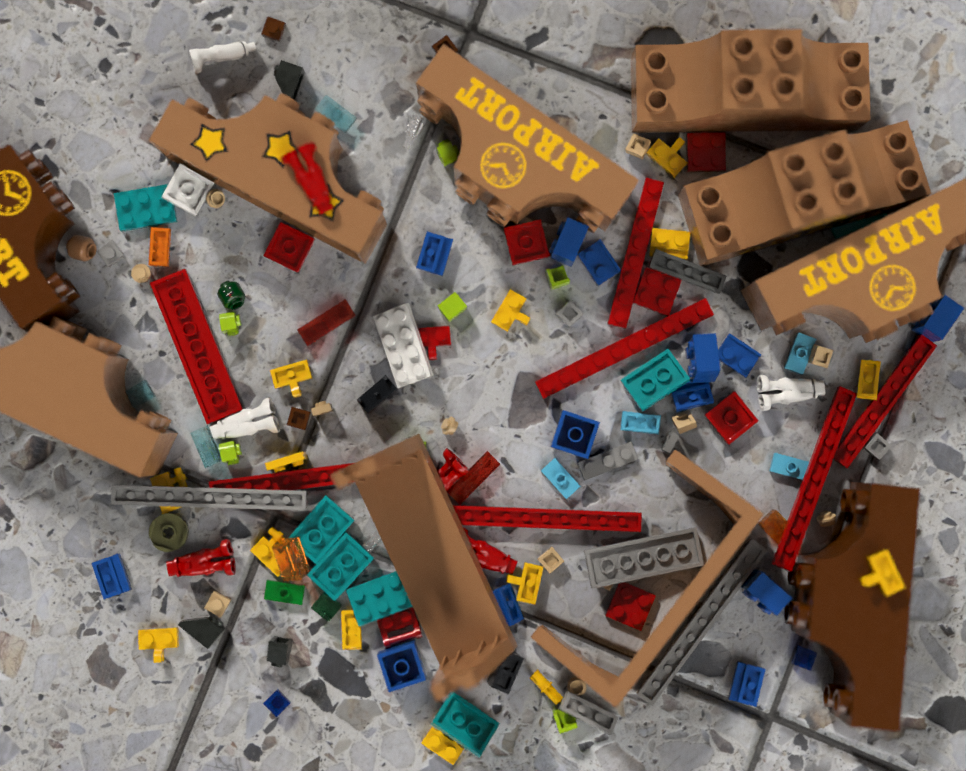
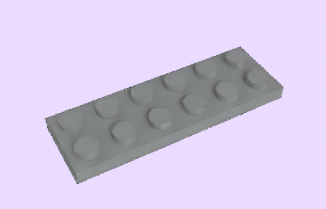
(643, 557)

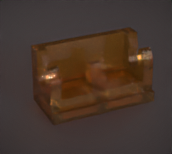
(773, 525)
(291, 559)

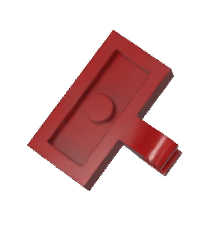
(434, 337)

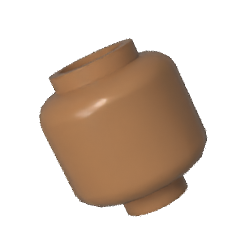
(81, 248)

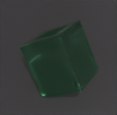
(326, 607)

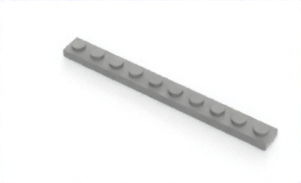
(208, 497)
(701, 622)

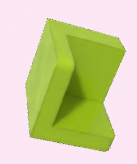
(557, 277)
(452, 306)
(564, 721)

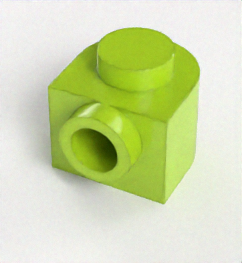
(447, 152)
(230, 323)
(230, 452)

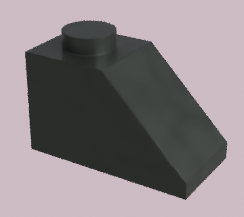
(289, 78)
(204, 629)
(279, 651)

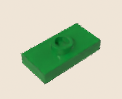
(284, 592)

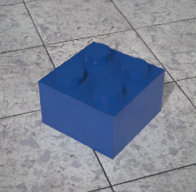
(570, 239)
(940, 322)
(703, 358)
(574, 434)
(766, 592)
(401, 666)

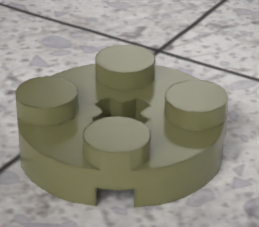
(175, 541)

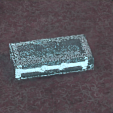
(340, 116)
(140, 394)
(206, 446)

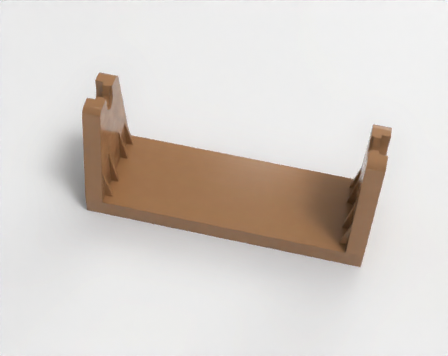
(744, 518)
(433, 563)

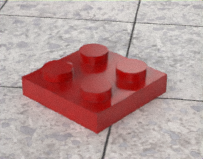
(706, 152)
(526, 242)
(289, 247)
(657, 291)
(731, 417)
(630, 605)

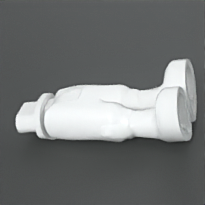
(220, 53)
(792, 390)
(242, 424)

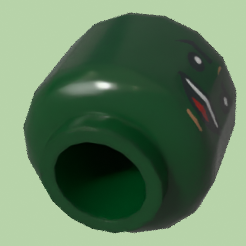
(231, 295)

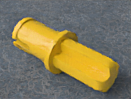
(546, 687)

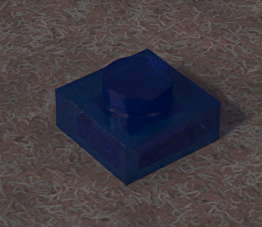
(804, 657)
(277, 702)

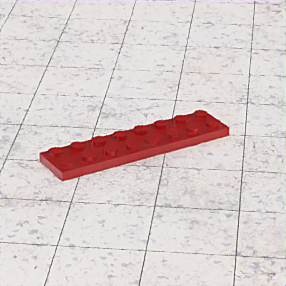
(196, 346)

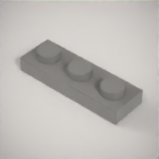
(607, 460)
(588, 713)

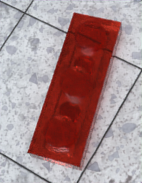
(326, 322)
(477, 474)

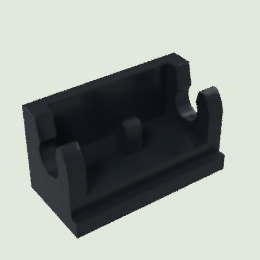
(377, 394)
(505, 673)

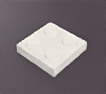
(187, 190)

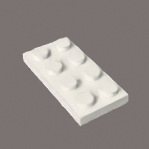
(403, 345)

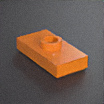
(159, 247)

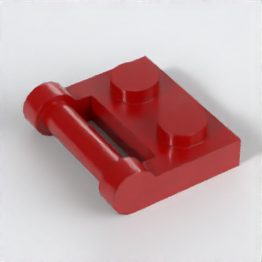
(398, 621)

